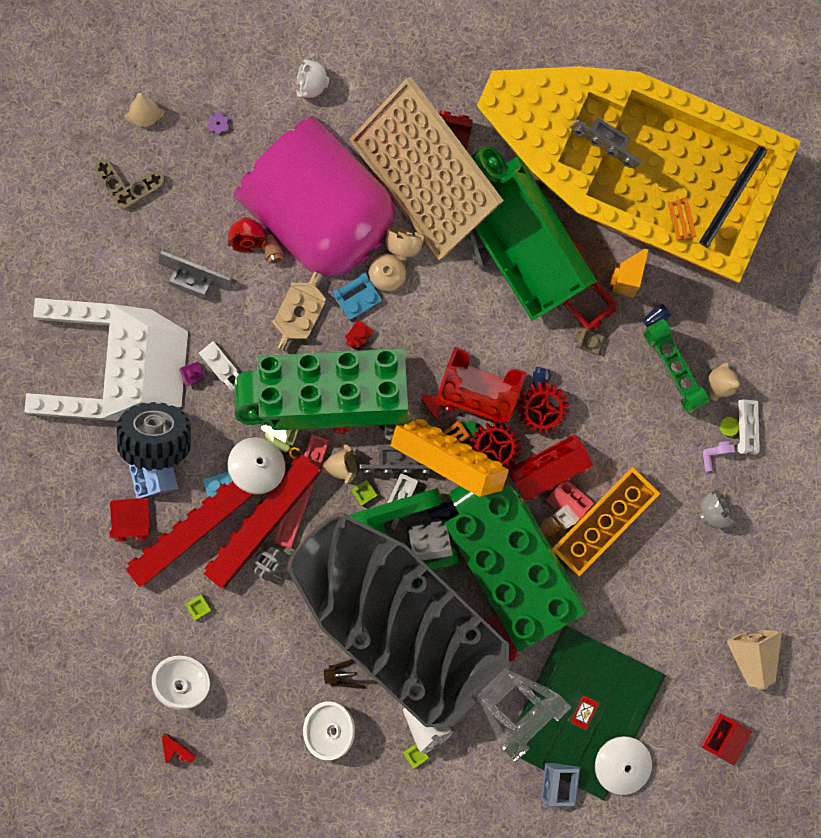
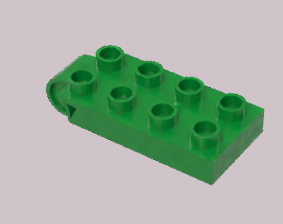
(529, 238)
(324, 390)
(514, 564)

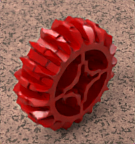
(541, 423)
(510, 442)

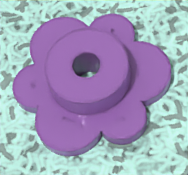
(218, 117)

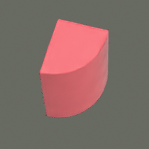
(568, 494)

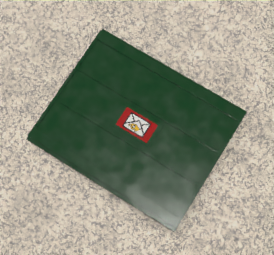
(607, 701)

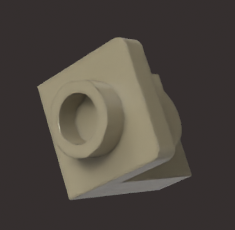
(588, 341)

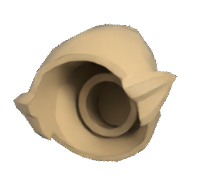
(143, 111)
(722, 382)
(336, 465)

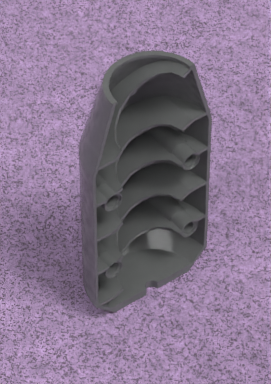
(397, 619)

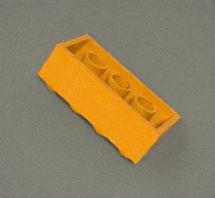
(628, 276)

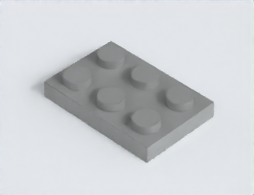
(430, 539)

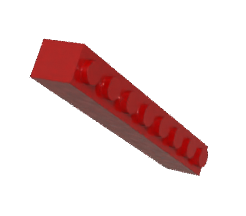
(262, 522)
(187, 533)

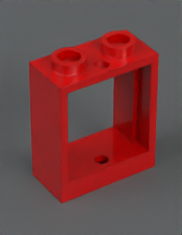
(597, 321)

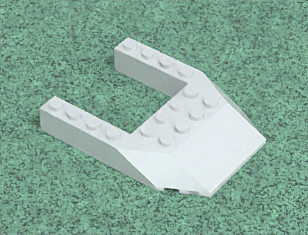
(140, 360)

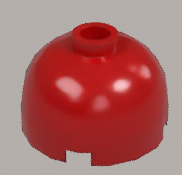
(246, 235)

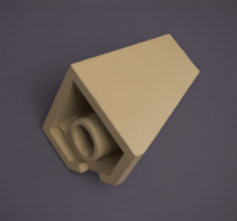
(757, 656)

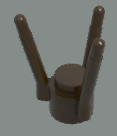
(333, 675)

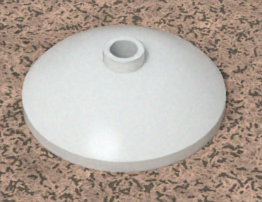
(249, 474)
(183, 673)
(320, 730)
(612, 761)

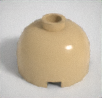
(403, 243)
(387, 272)

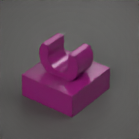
(192, 374)

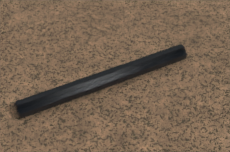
(733, 196)

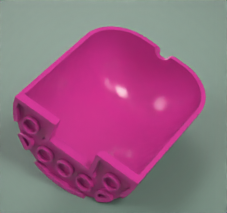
(318, 200)

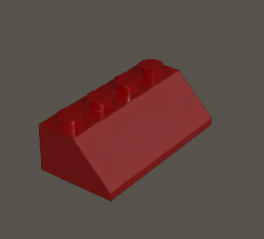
(550, 467)

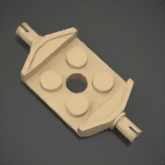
(299, 295)

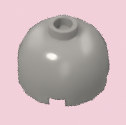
(716, 511)

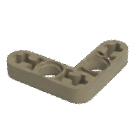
(121, 190)

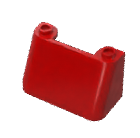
(480, 390)

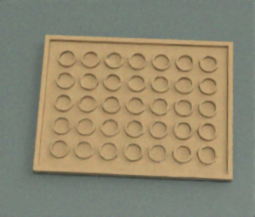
(425, 168)

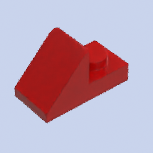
(434, 403)
(171, 747)

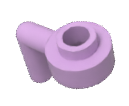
(723, 448)

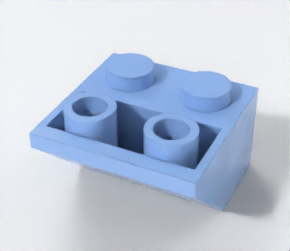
(152, 482)

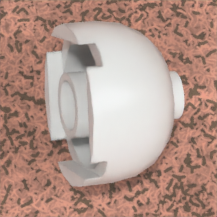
(311, 79)

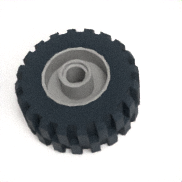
(153, 436)

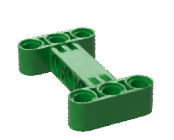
(659, 336)

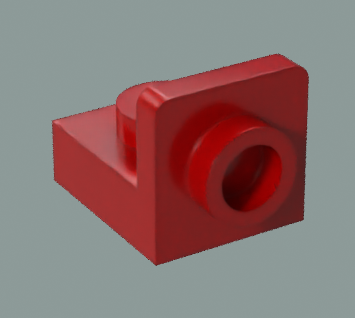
(358, 335)

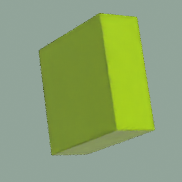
(364, 492)
(198, 607)
(414, 756)

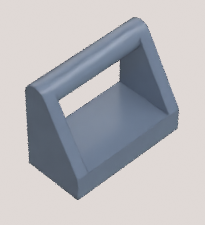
(551, 784)

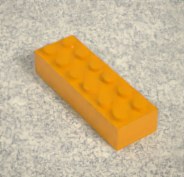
(449, 457)
(605, 521)

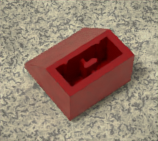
(726, 739)

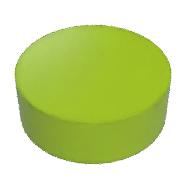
(729, 426)

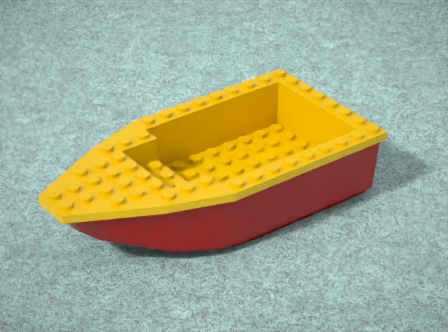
(684, 148)

